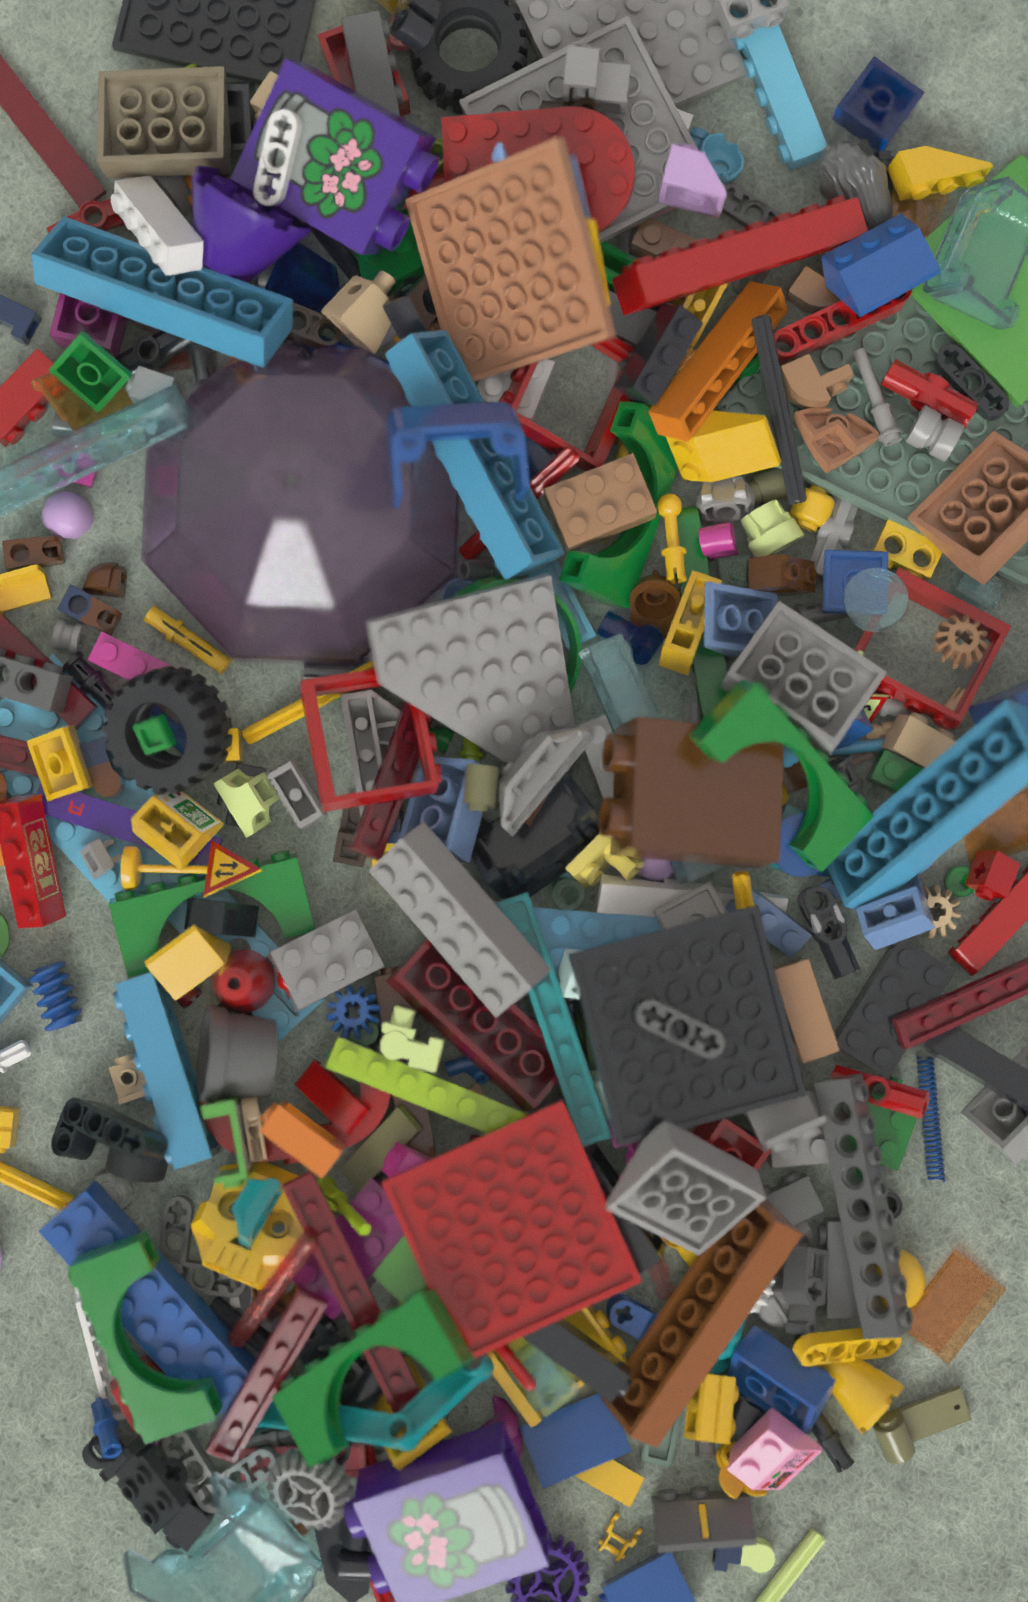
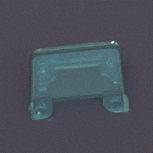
(983, 253)

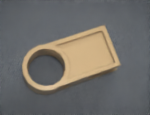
(252, 1123)

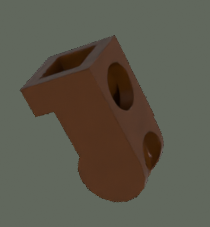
(33, 550)

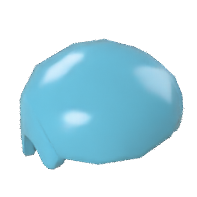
(720, 151)

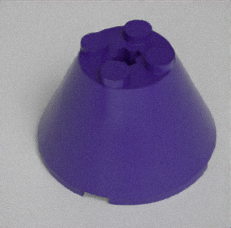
(238, 230)

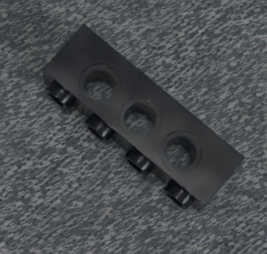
(323, 1334)

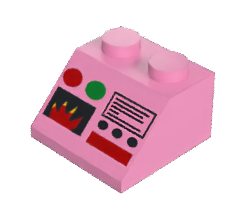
(771, 1453)

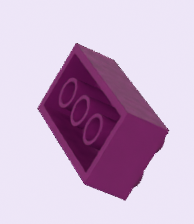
(368, 1250)

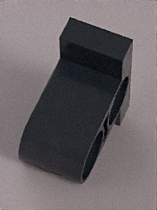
(222, 917)

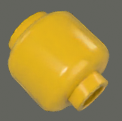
(814, 511)

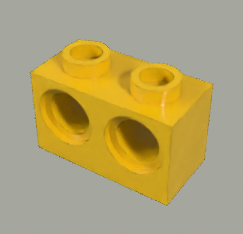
(908, 543)

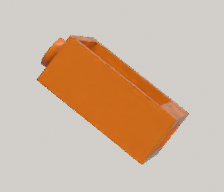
(301, 1137)

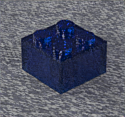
(878, 105)

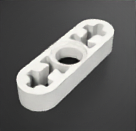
(275, 131)

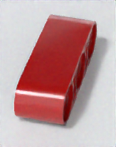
(332, 1097)

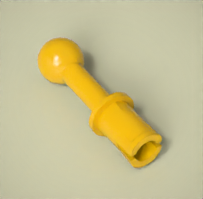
(669, 507)

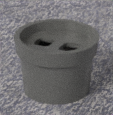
(235, 1055)

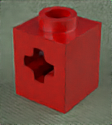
(992, 874)

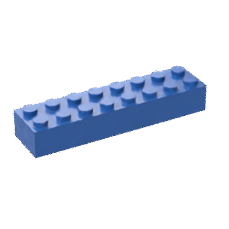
(157, 1307)

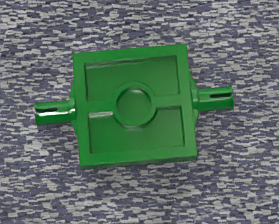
(890, 1133)

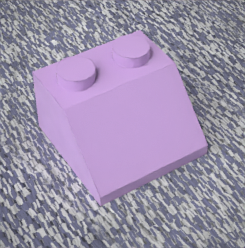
(691, 182)

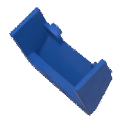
(413, 426)

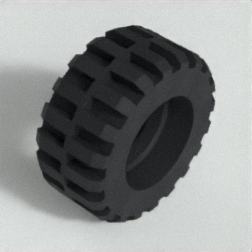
(490, 16)
(196, 707)

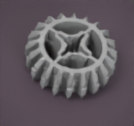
(309, 1494)

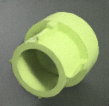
(770, 529)

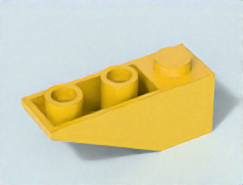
(933, 170)

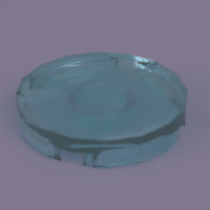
(875, 599)

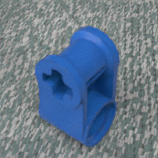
(636, 1321)

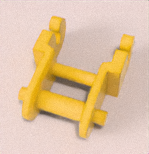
(605, 1545)

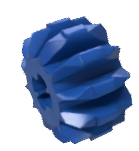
(342, 1013)

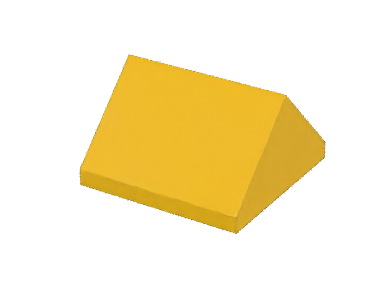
(60, 762)
(188, 960)

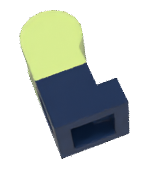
(758, 1557)

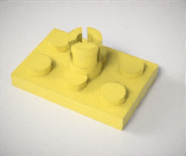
(596, 858)

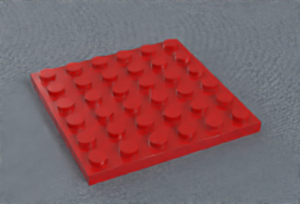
(512, 1229)

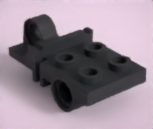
(144, 1480)

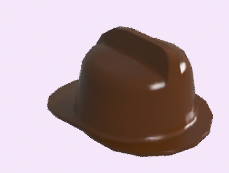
(654, 602)

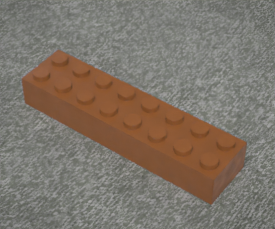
(701, 1321)

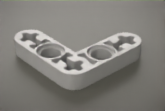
(199, 1455)

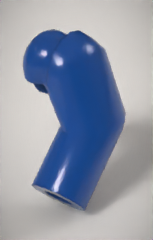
(463, 1065)

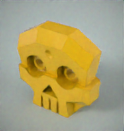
(218, 1236)

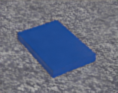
(574, 1440)

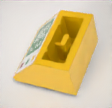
(175, 826)

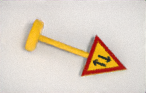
(222, 870)

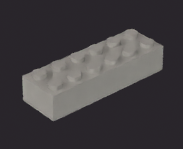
(459, 919)

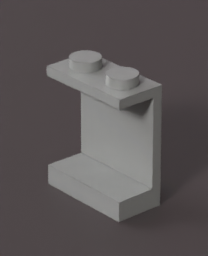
(785, 1121)

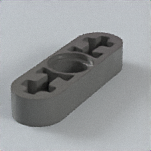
(704, 1031)

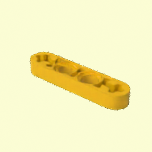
(842, 1346)

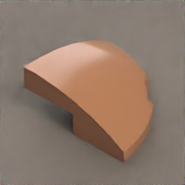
(834, 437)

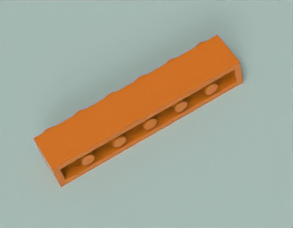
(716, 363)

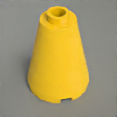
(862, 1391)

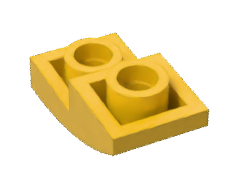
(614, 1481)

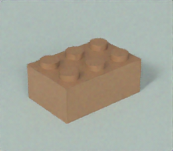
(600, 503)
(805, 1011)

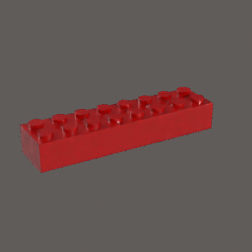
(738, 254)

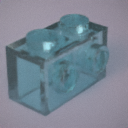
(554, 1383)

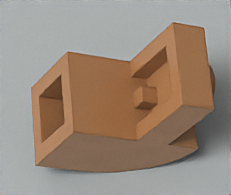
(810, 292)
(807, 388)

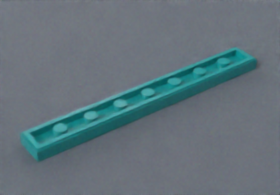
(559, 1031)

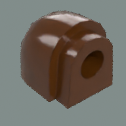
(106, 580)

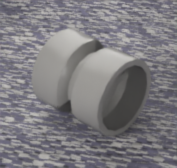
(934, 433)

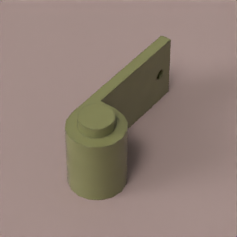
(481, 787)
(903, 1426)

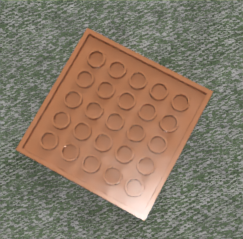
(512, 262)

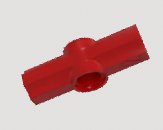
(930, 391)
(897, 1096)

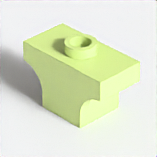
(247, 799)

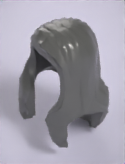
(856, 172)

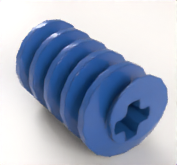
(55, 996)

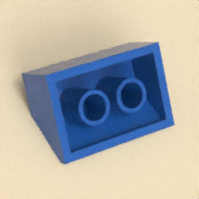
(879, 265)
(774, 1377)

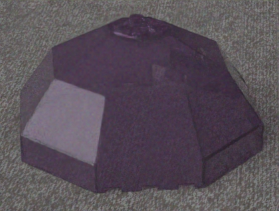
(303, 567)

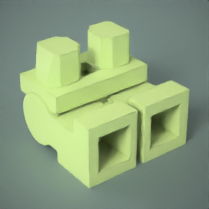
(401, 1043)

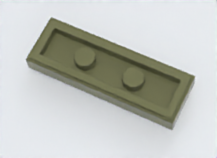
(370, 1156)

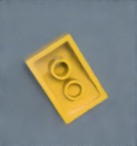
(726, 447)

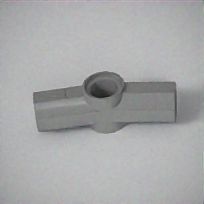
(835, 532)

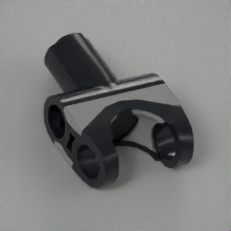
(835, 944)

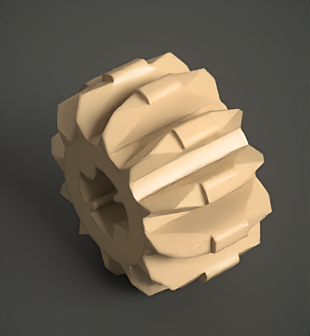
(946, 911)

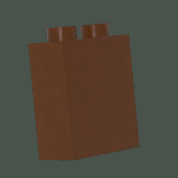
(686, 806)

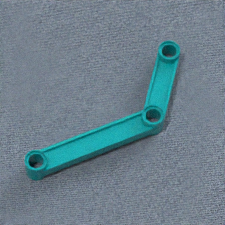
(418, 1415)

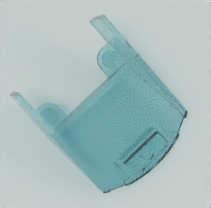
(242, 1559)

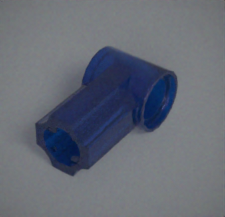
(643, 640)

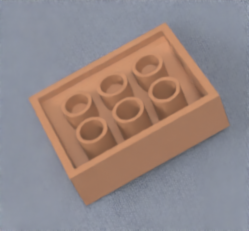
(980, 509)

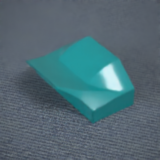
(254, 1207)

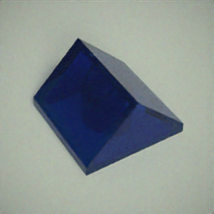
(304, 278)

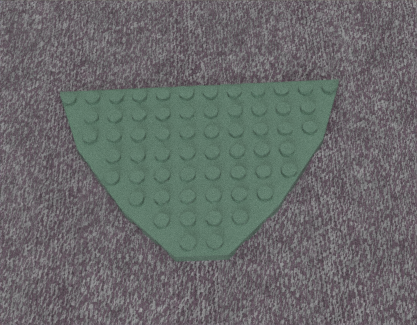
(899, 476)

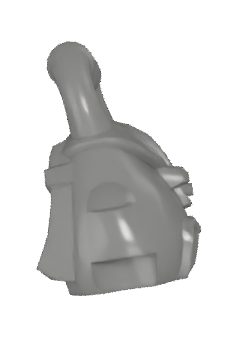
(725, 500)

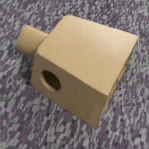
(359, 310)

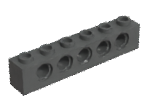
(51, 685)

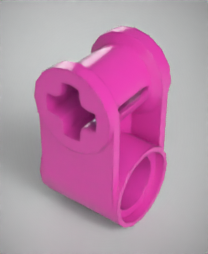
(718, 541)

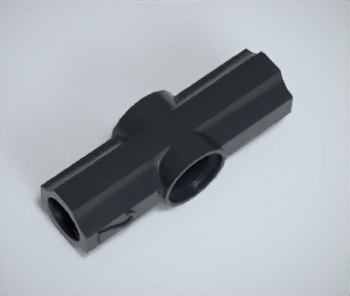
(166, 346)

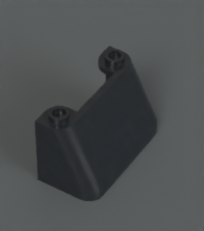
(537, 851)

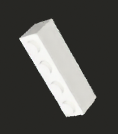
(158, 225)

